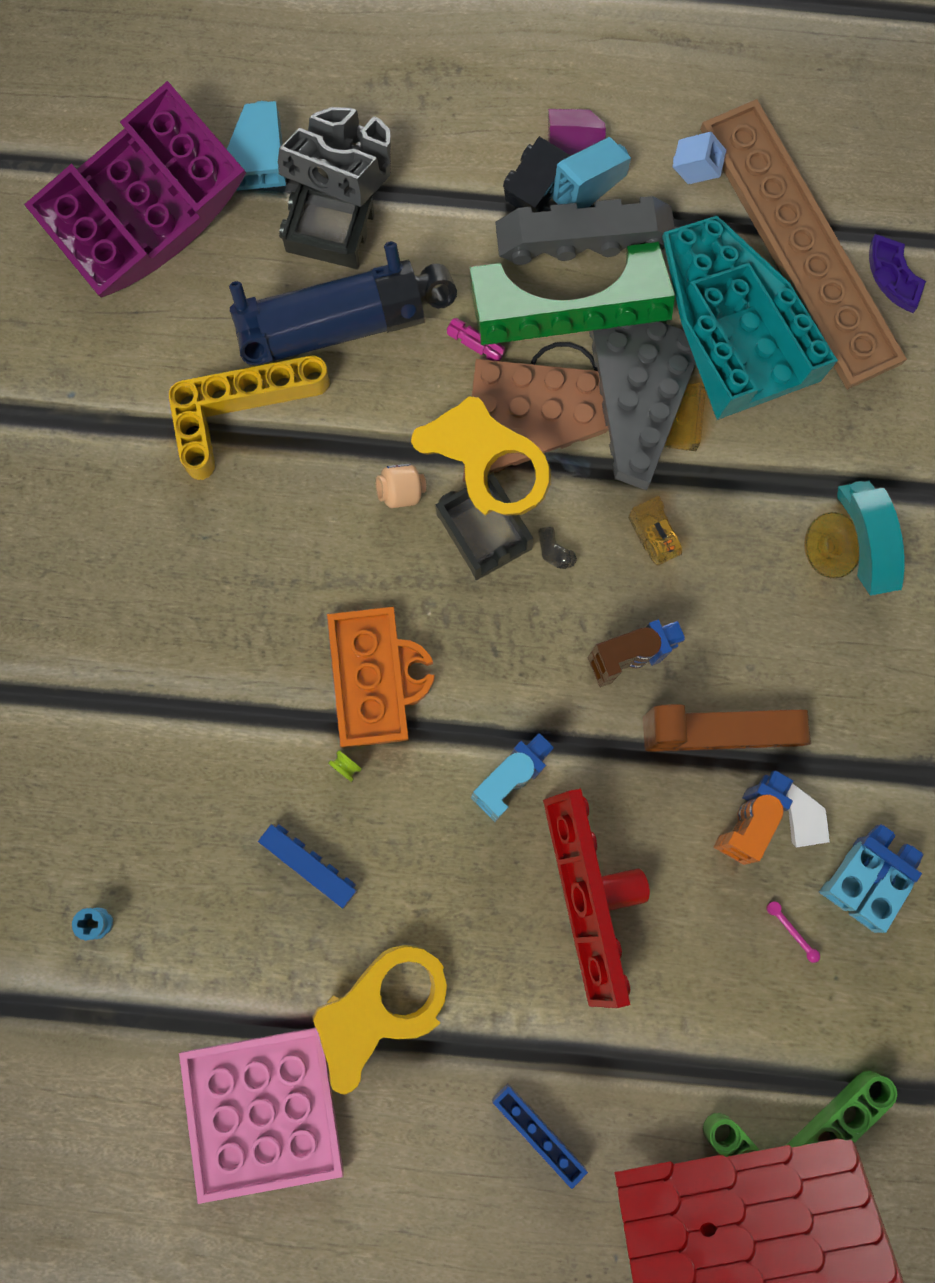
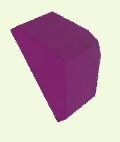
(574, 129)

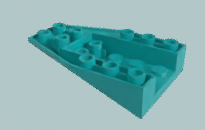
(741, 319)

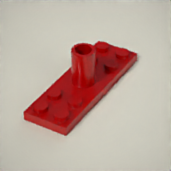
(591, 898)

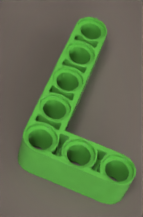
(828, 1119)

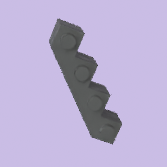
(570, 230)

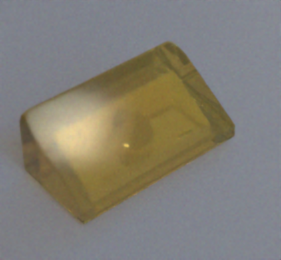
(688, 422)

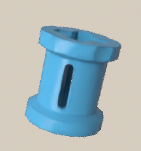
(85, 932)

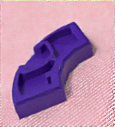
(893, 274)

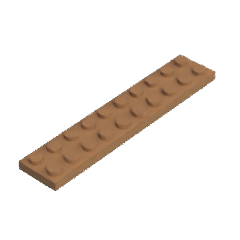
(804, 244)

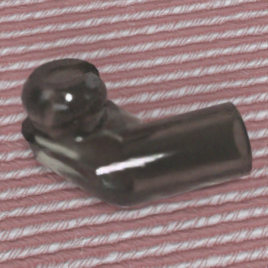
(554, 553)

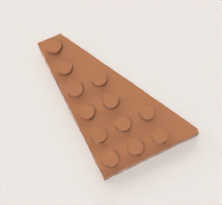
(540, 403)

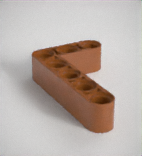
(675, 730)

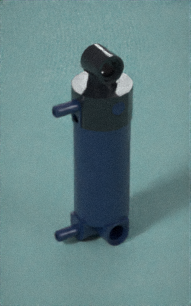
(338, 310)

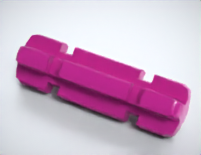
(471, 339)

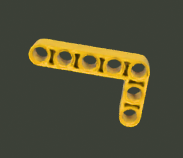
(235, 400)

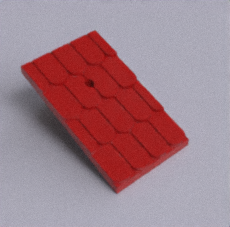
(757, 1219)

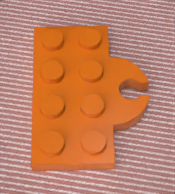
(373, 676)

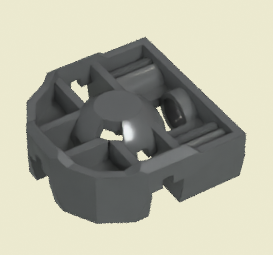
(328, 144)

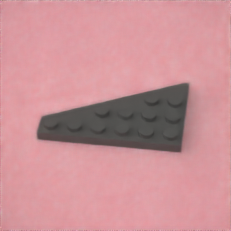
(641, 385)

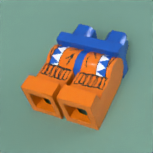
(757, 819)

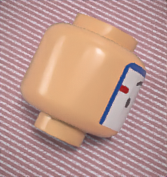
(400, 486)

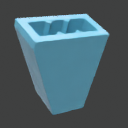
(257, 145)
(590, 173)

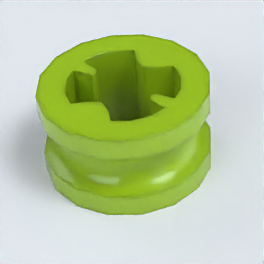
(345, 766)

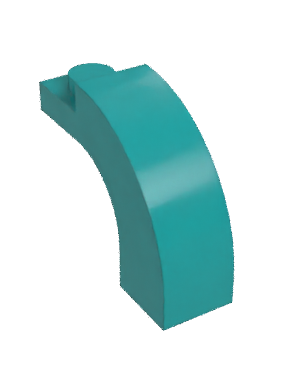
(878, 534)

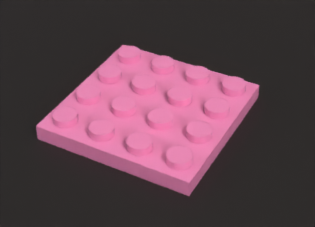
(260, 1115)

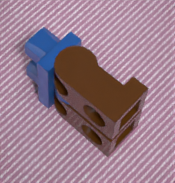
(634, 650)

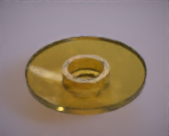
(842, 541)

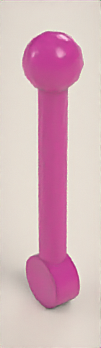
(774, 908)

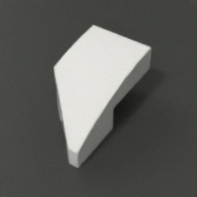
(806, 819)

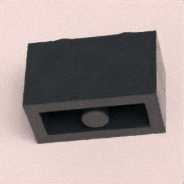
(535, 177)

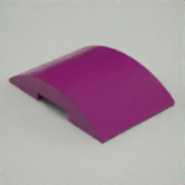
(139, 194)

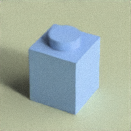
(699, 158)

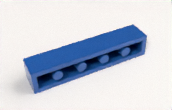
(308, 865)
(539, 1136)

